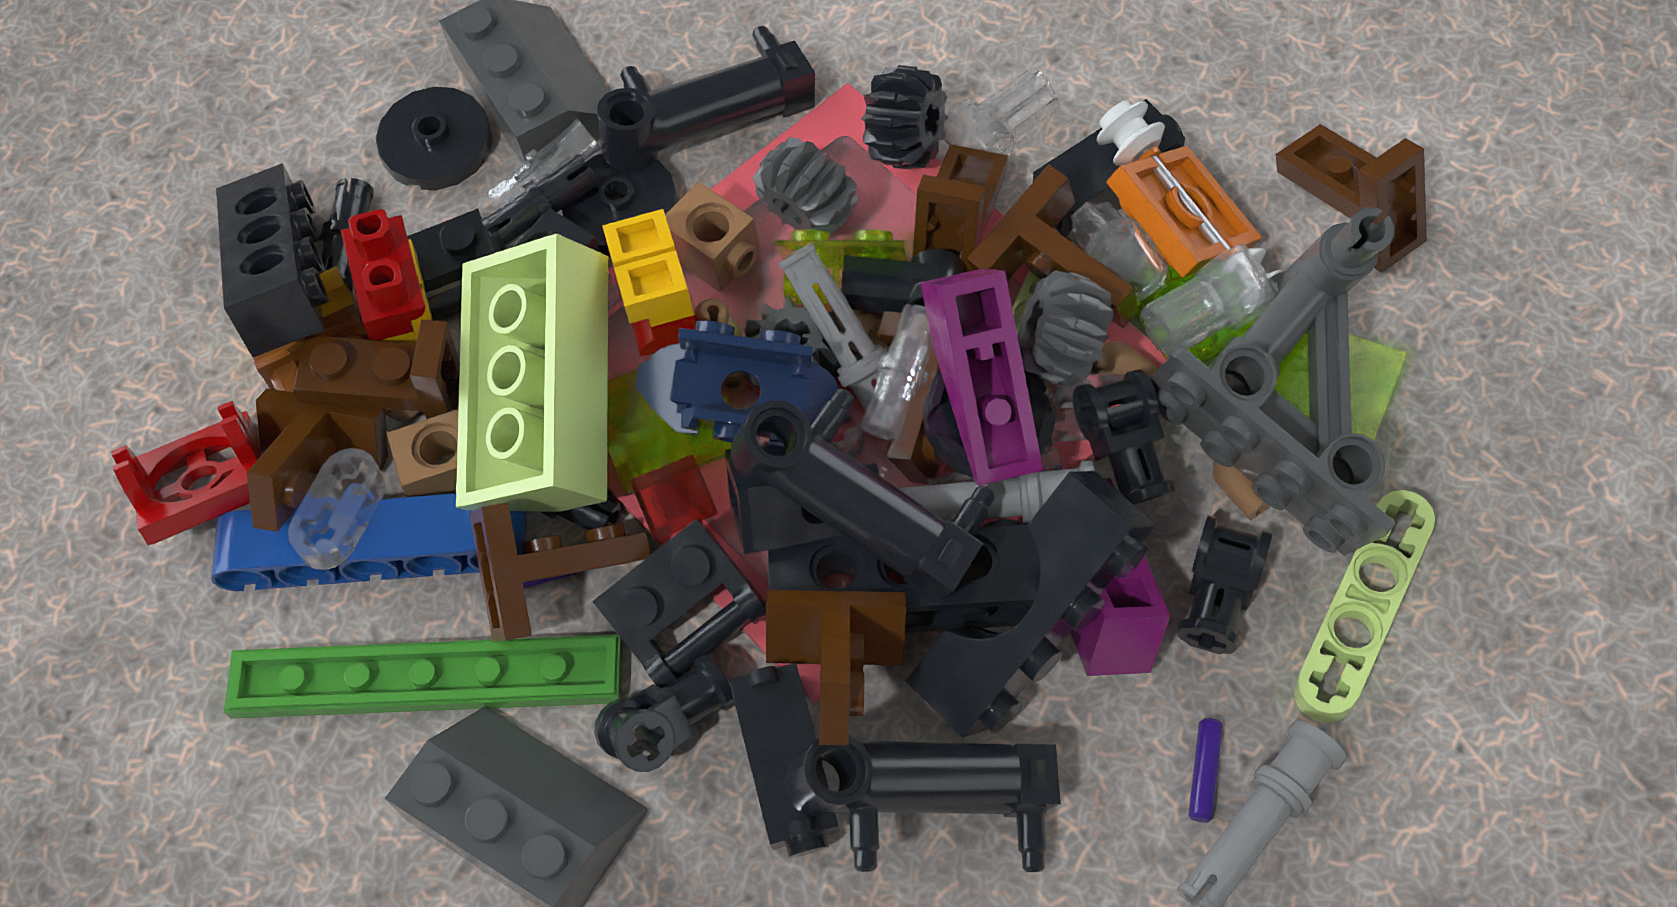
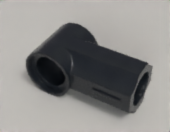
(892, 284)

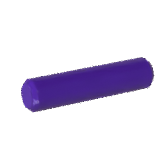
(1205, 770)

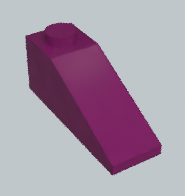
(983, 372)
(1127, 628)

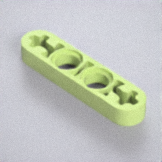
(1367, 606)

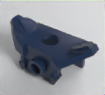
(687, 378)

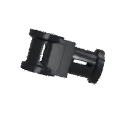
(1125, 433)
(1224, 575)
(663, 716)

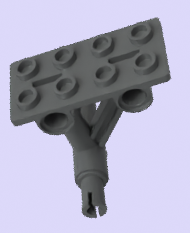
(1295, 462)

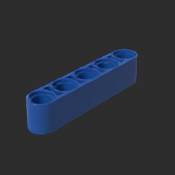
(400, 542)

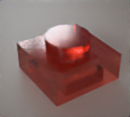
(673, 496)

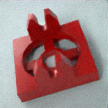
(158, 511)

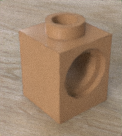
(707, 216)
(419, 447)

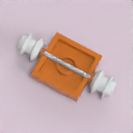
(1173, 195)

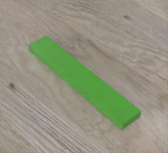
(424, 676)

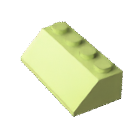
(534, 378)

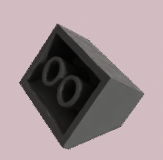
(524, 70)
(516, 809)

